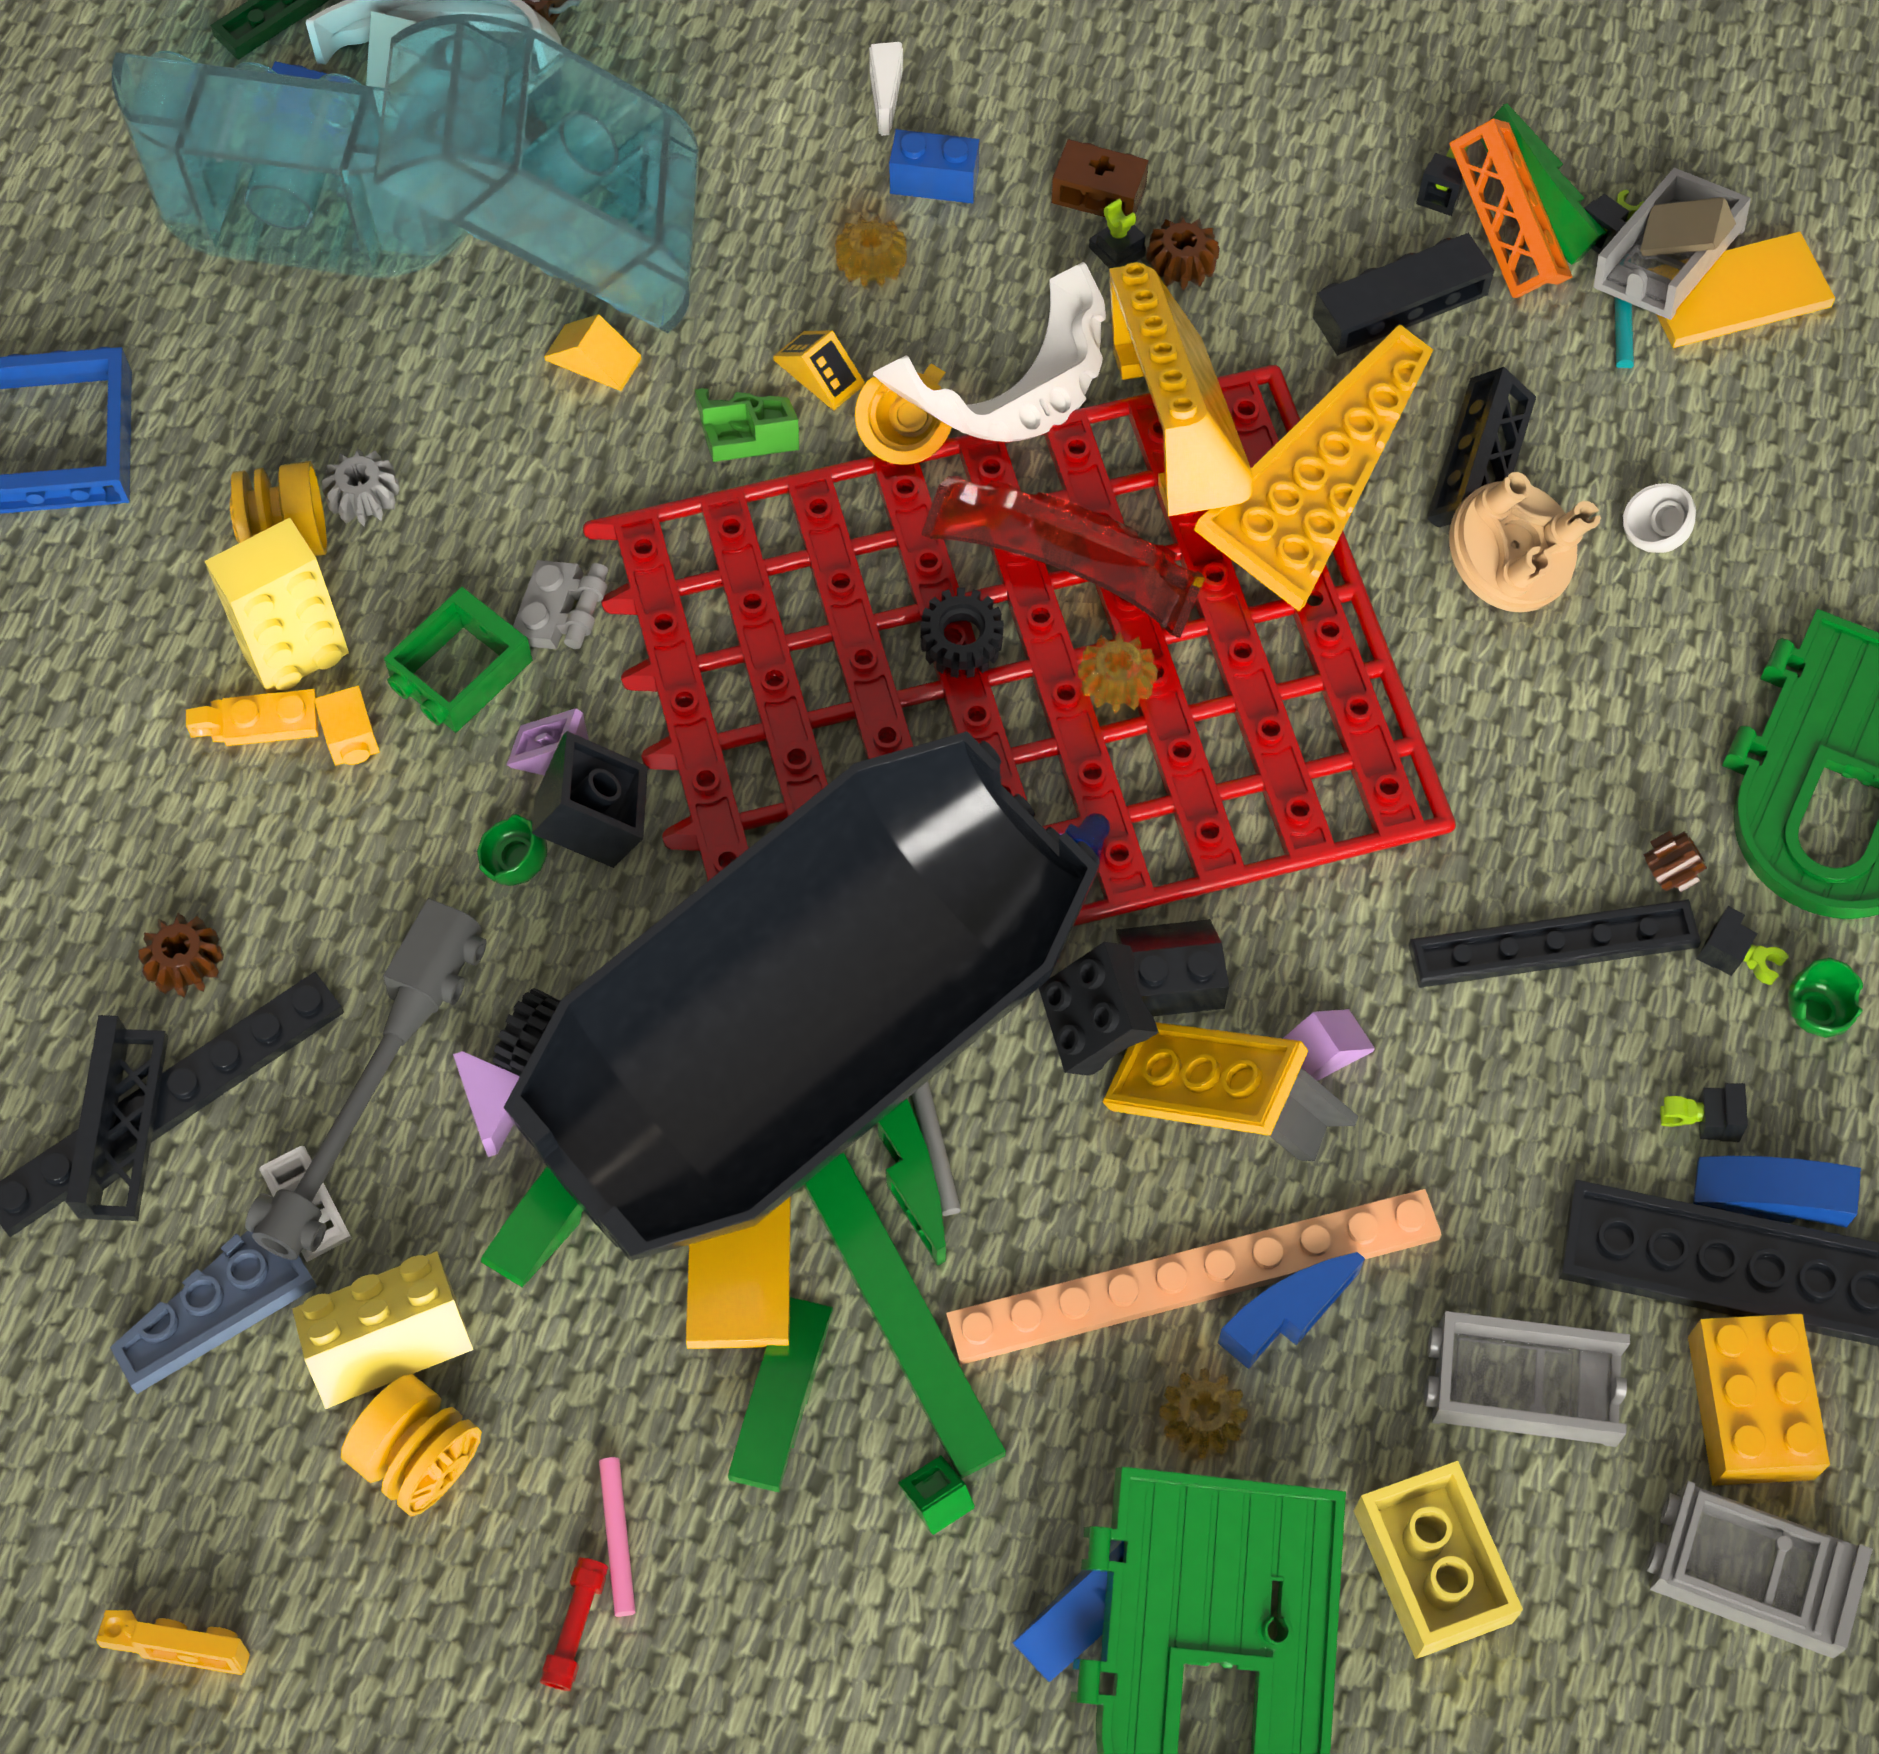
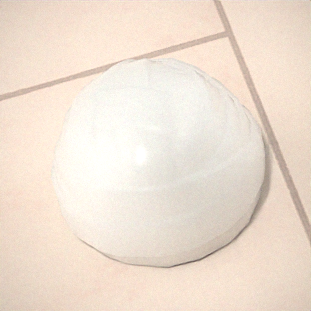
(1659, 518)

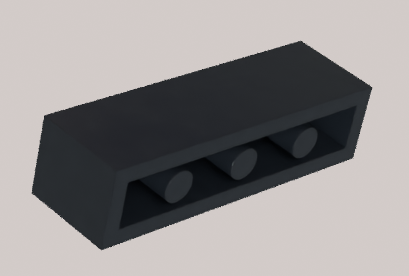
(1402, 293)

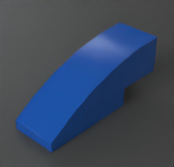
(1779, 1188)
(1288, 1307)

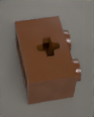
(1095, 177)

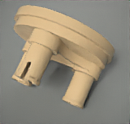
(1517, 543)

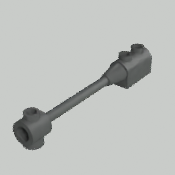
(418, 982)

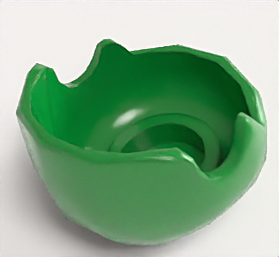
(511, 852)
(1825, 997)

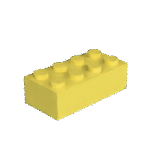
(278, 606)

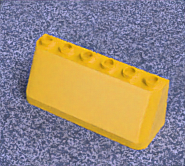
(1159, 342)

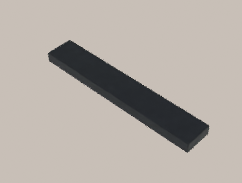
(1554, 943)

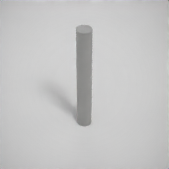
(933, 1138)

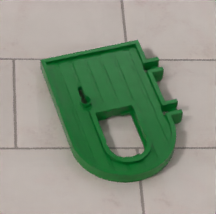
(1816, 724)
(1201, 1595)

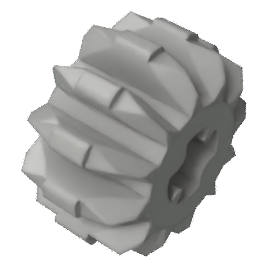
(360, 486)

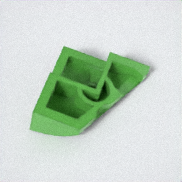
(747, 425)

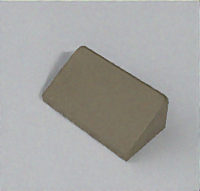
(1687, 226)

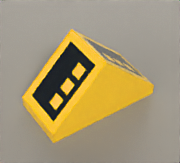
(821, 366)

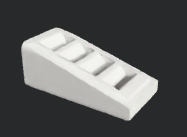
(885, 77)
(291, 1165)

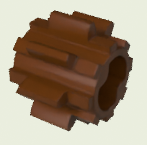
(1675, 861)

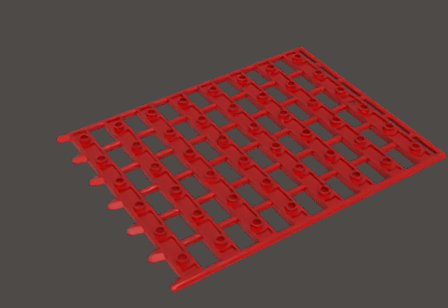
(1050, 660)

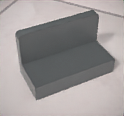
(1307, 1115)

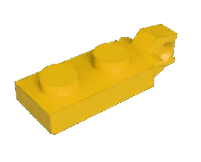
(256, 718)
(173, 1643)

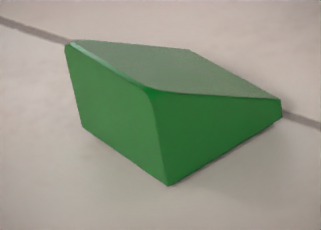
(937, 1494)

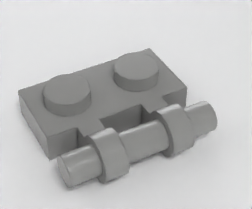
(549, 600)

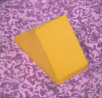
(594, 351)

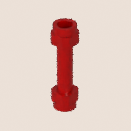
(560, 1668)

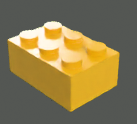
(1758, 1399)

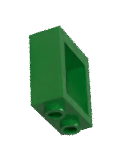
(458, 612)

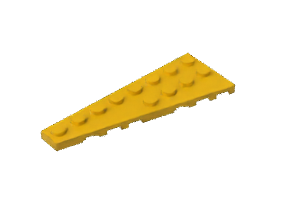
(1318, 473)

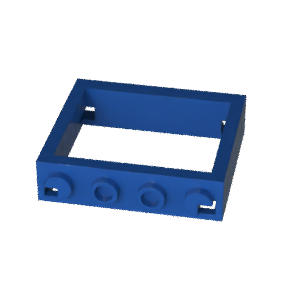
(78, 485)

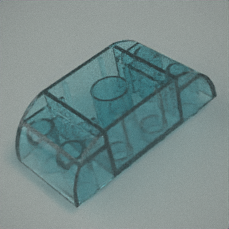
(543, 159)
(272, 167)

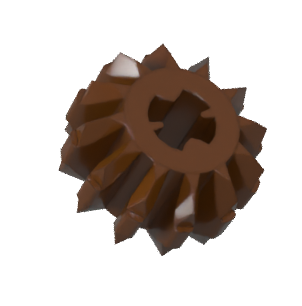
(1183, 252)
(180, 955)

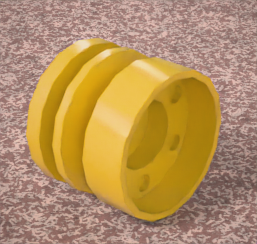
(265, 506)
(410, 1444)

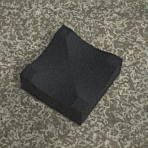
(1096, 1008)

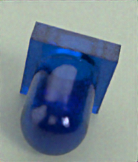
(1091, 831)

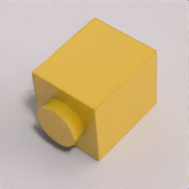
(347, 726)

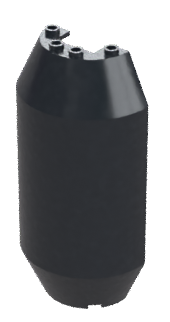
(799, 996)

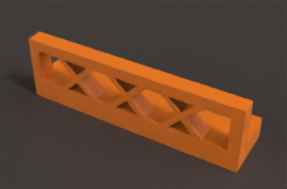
(1524, 200)

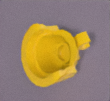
(897, 428)

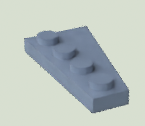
(210, 1309)

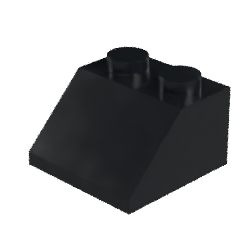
(591, 801)
(1178, 966)

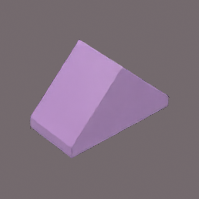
(539, 740)
(1332, 1041)
(487, 1093)

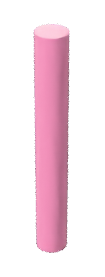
(617, 1537)

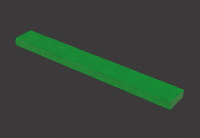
(904, 1318)

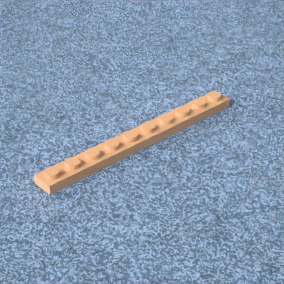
(1189, 1277)

